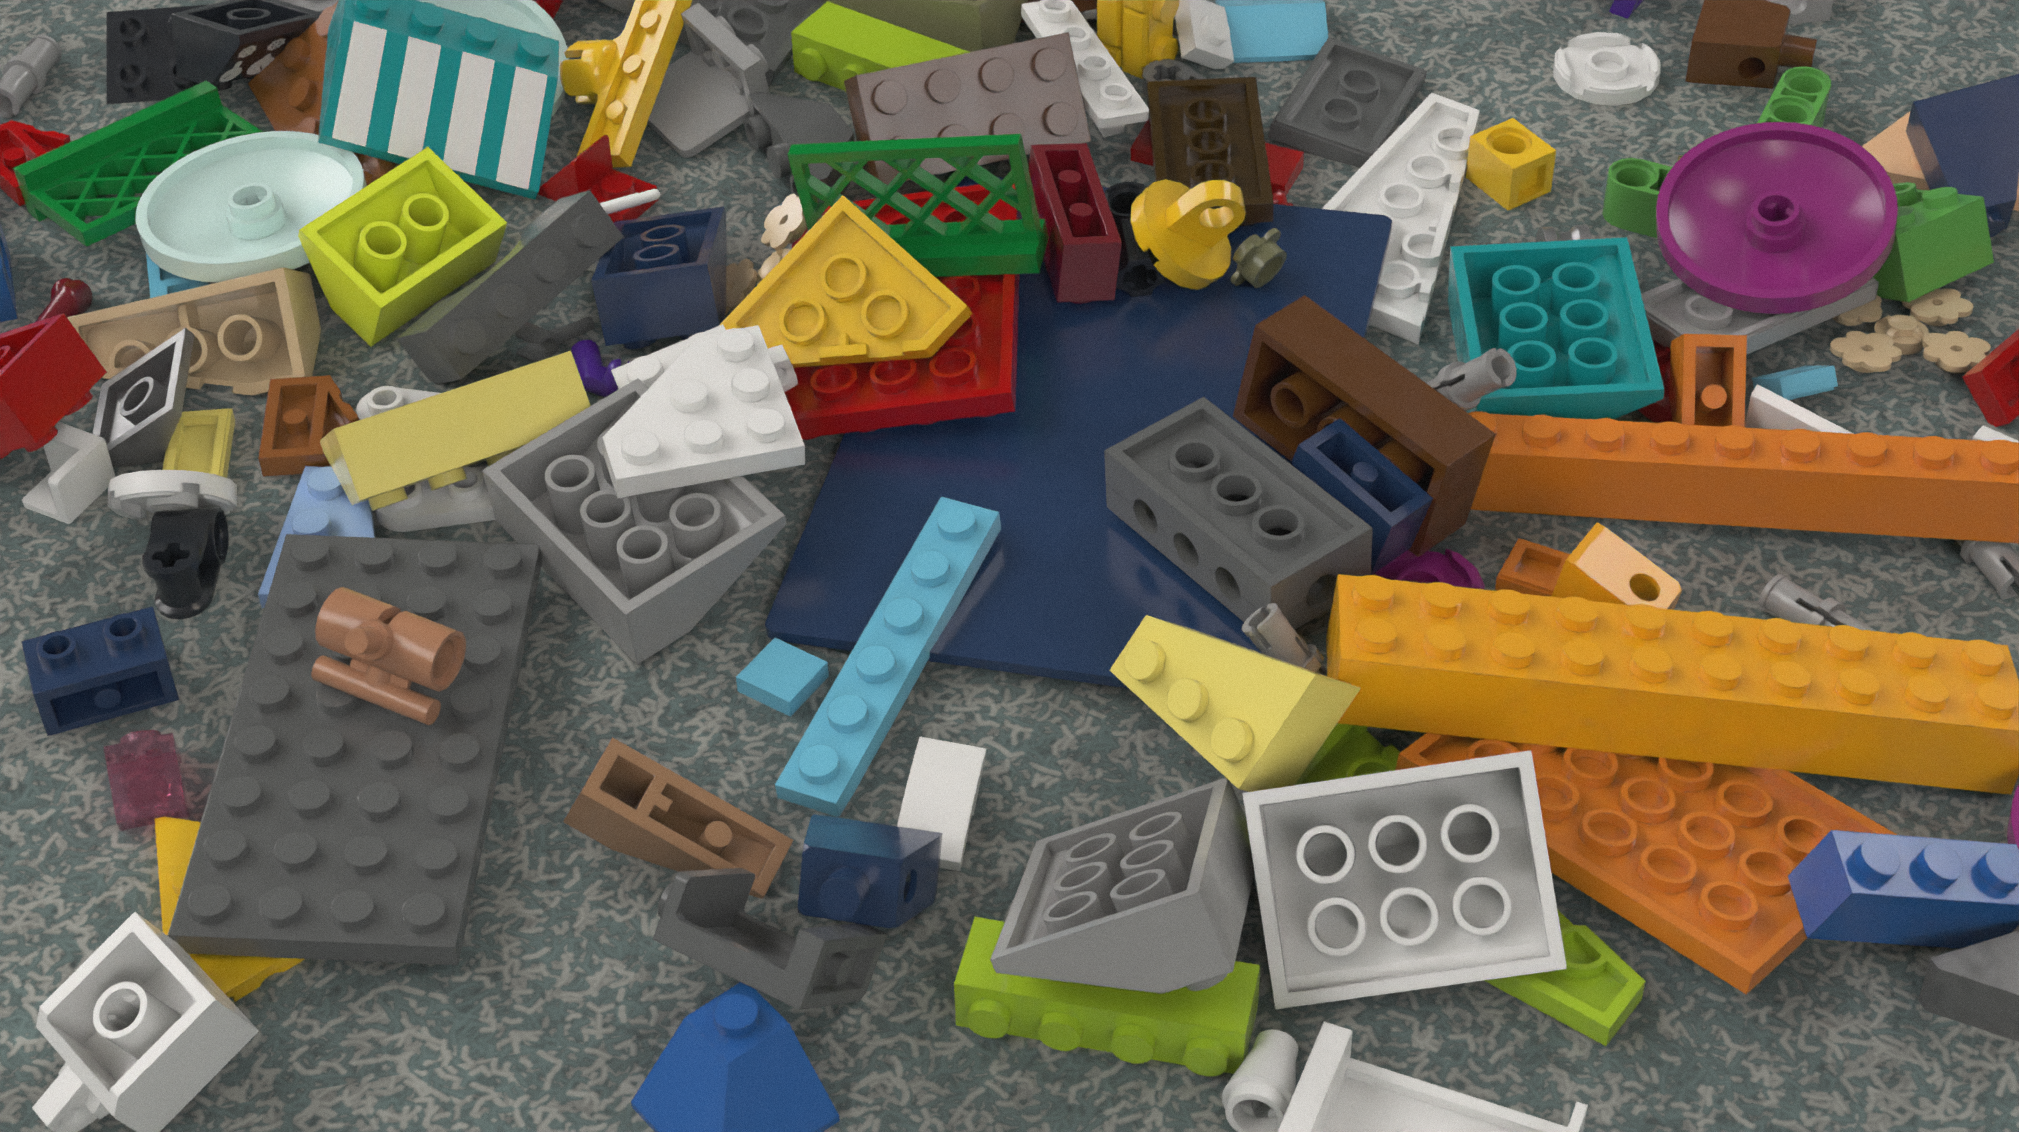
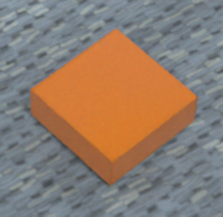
(1531, 569)

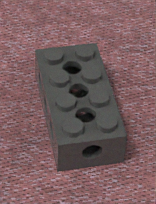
(1235, 514)

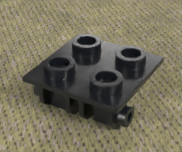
(142, 56)

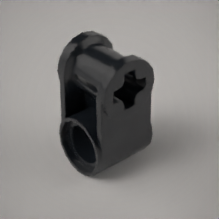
(186, 559)

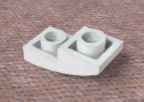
(943, 794)

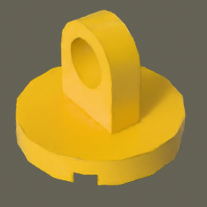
(1186, 231)

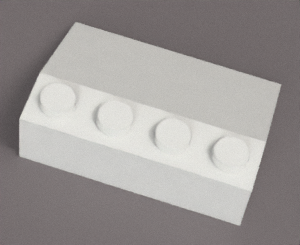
(1404, 880)

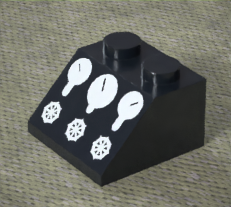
(235, 38)

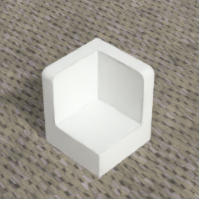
(77, 475)

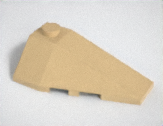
(241, 330)

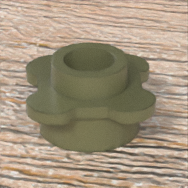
(1258, 259)

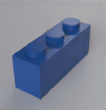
(1907, 890)

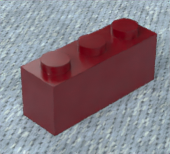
(1082, 234)

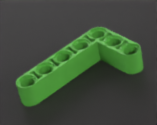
(1635, 182)

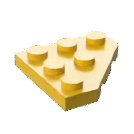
(850, 297)

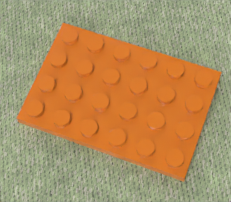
(1676, 844)

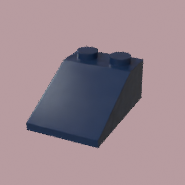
(663, 278)

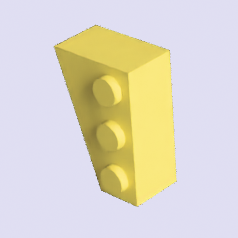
(1233, 705)

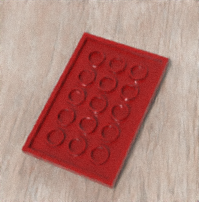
(963, 379)

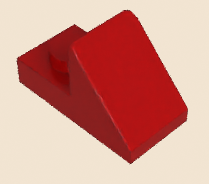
(595, 172)

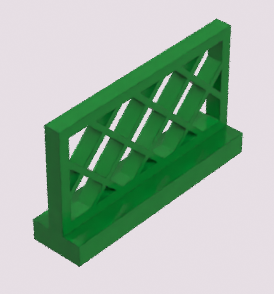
(116, 159)
(945, 249)

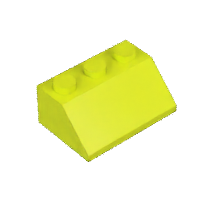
(401, 245)

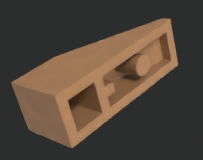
(671, 821)

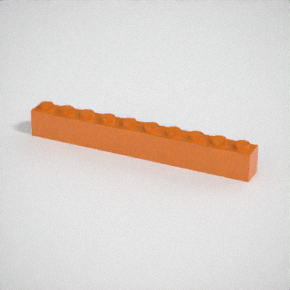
(1752, 477)

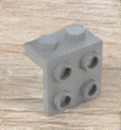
(709, 86)

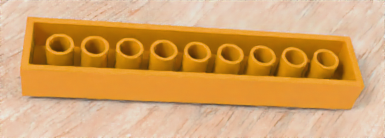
(1676, 684)

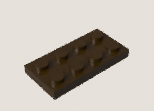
(1212, 133)

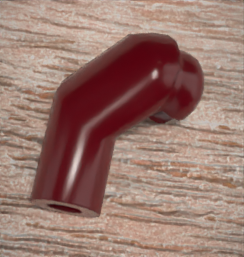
(67, 297)

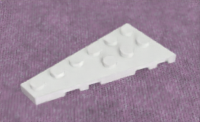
(1418, 186)

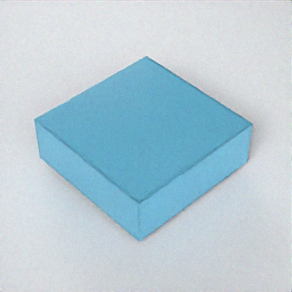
(1799, 381)
(782, 676)

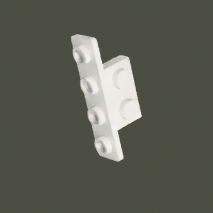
(1104, 87)

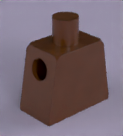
(1745, 44)

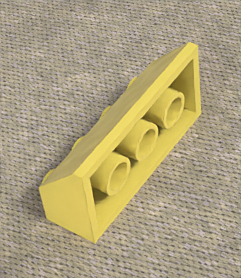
(452, 431)

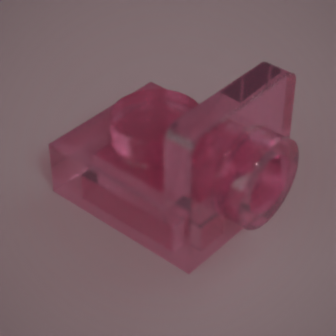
(145, 779)

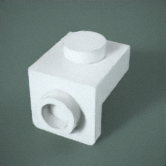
(1203, 33)

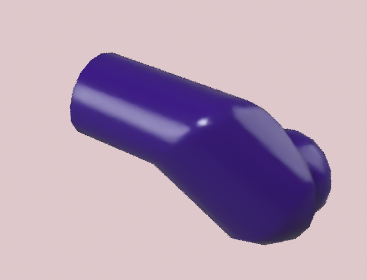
(594, 376)

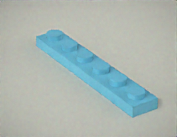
(888, 658)

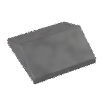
(145, 403)

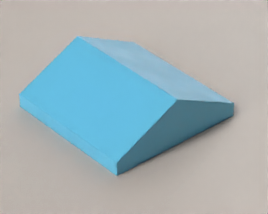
(1275, 29)

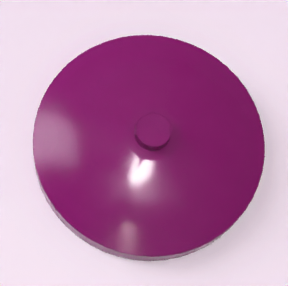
(1776, 217)

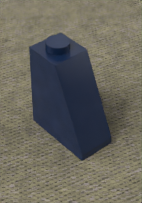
(1972, 144)

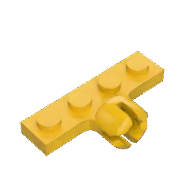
(624, 75)

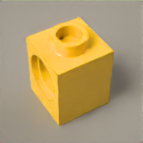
(1510, 164)

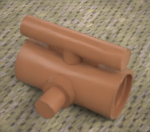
(386, 653)

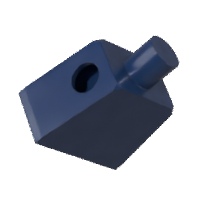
(861, 870)

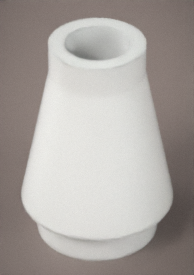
(1262, 1084)

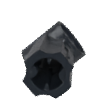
(1136, 268)

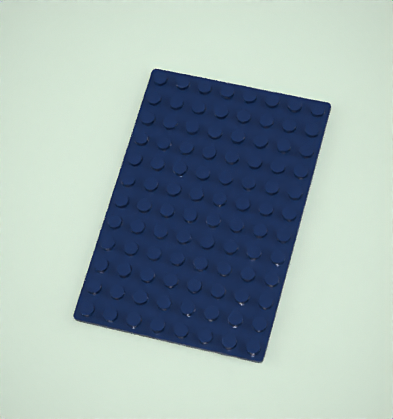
(1064, 570)

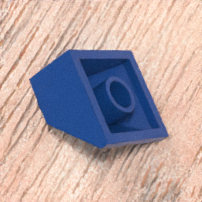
(734, 1071)

